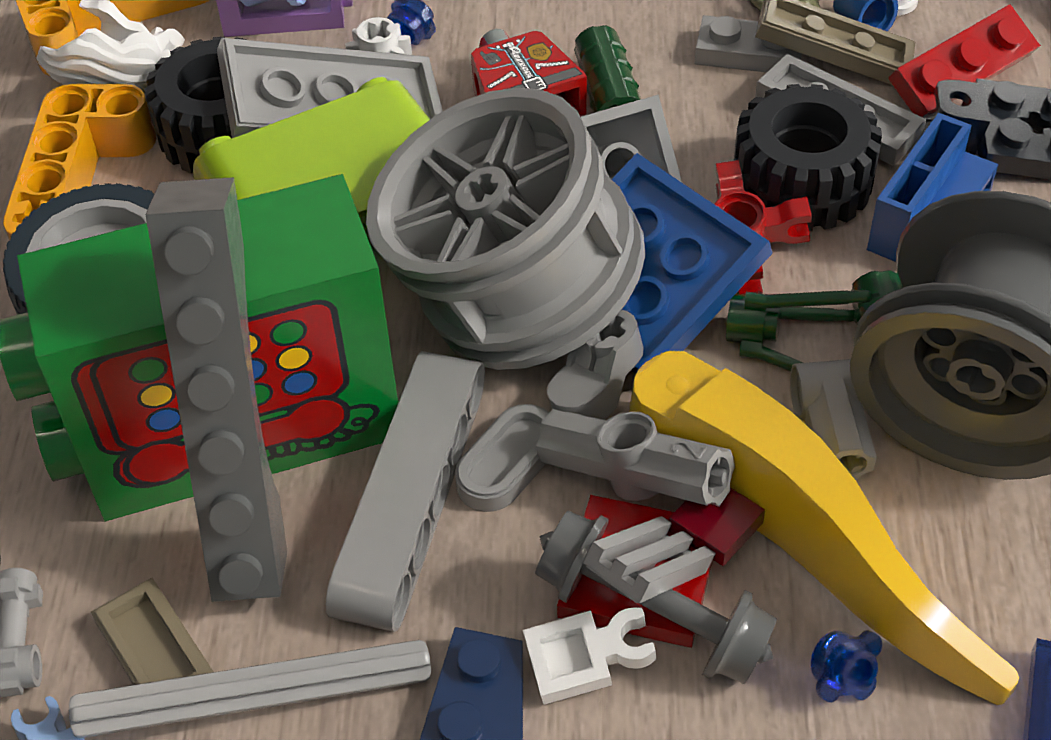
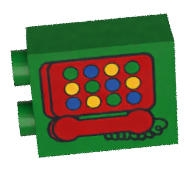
(105, 358)

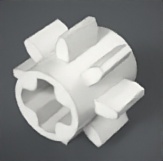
(380, 35)

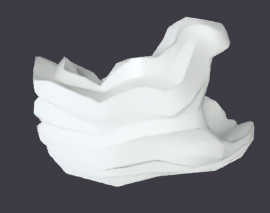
(115, 55)

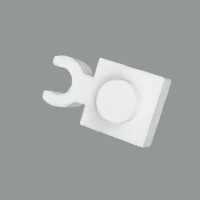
(575, 656)

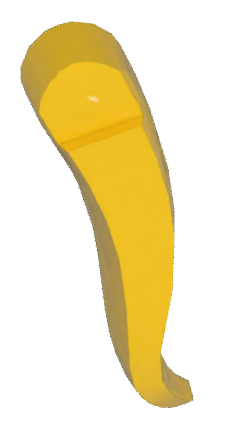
(816, 514)

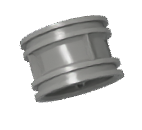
(507, 228)

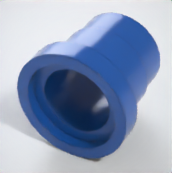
(871, 12)

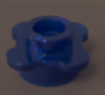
(846, 665)

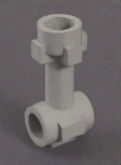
(18, 662)

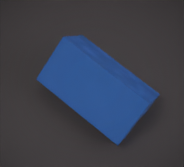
(928, 174)

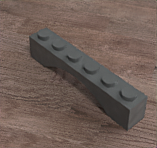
(205, 318)

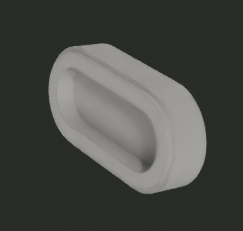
(501, 459)

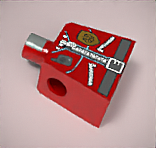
(527, 62)

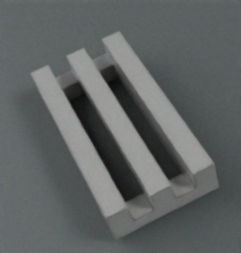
(639, 551)

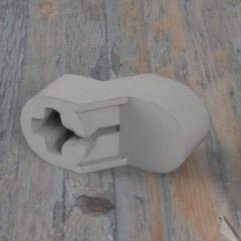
(597, 370)

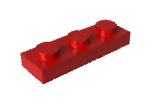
(974, 53)

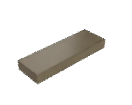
(833, 38)

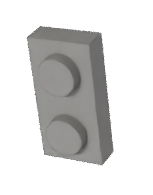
(733, 45)

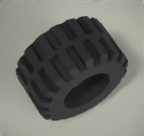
(188, 101)
(809, 147)

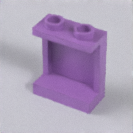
(280, 16)

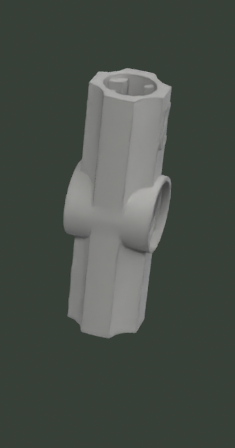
(636, 457)

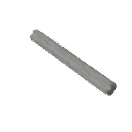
(248, 688)

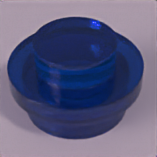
(414, 19)

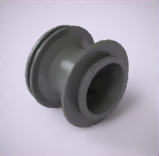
(965, 345)

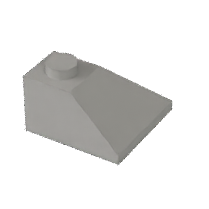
(632, 130)

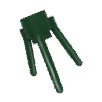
(758, 316)

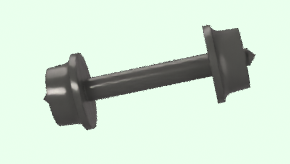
(738, 640)

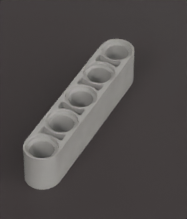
(406, 493)

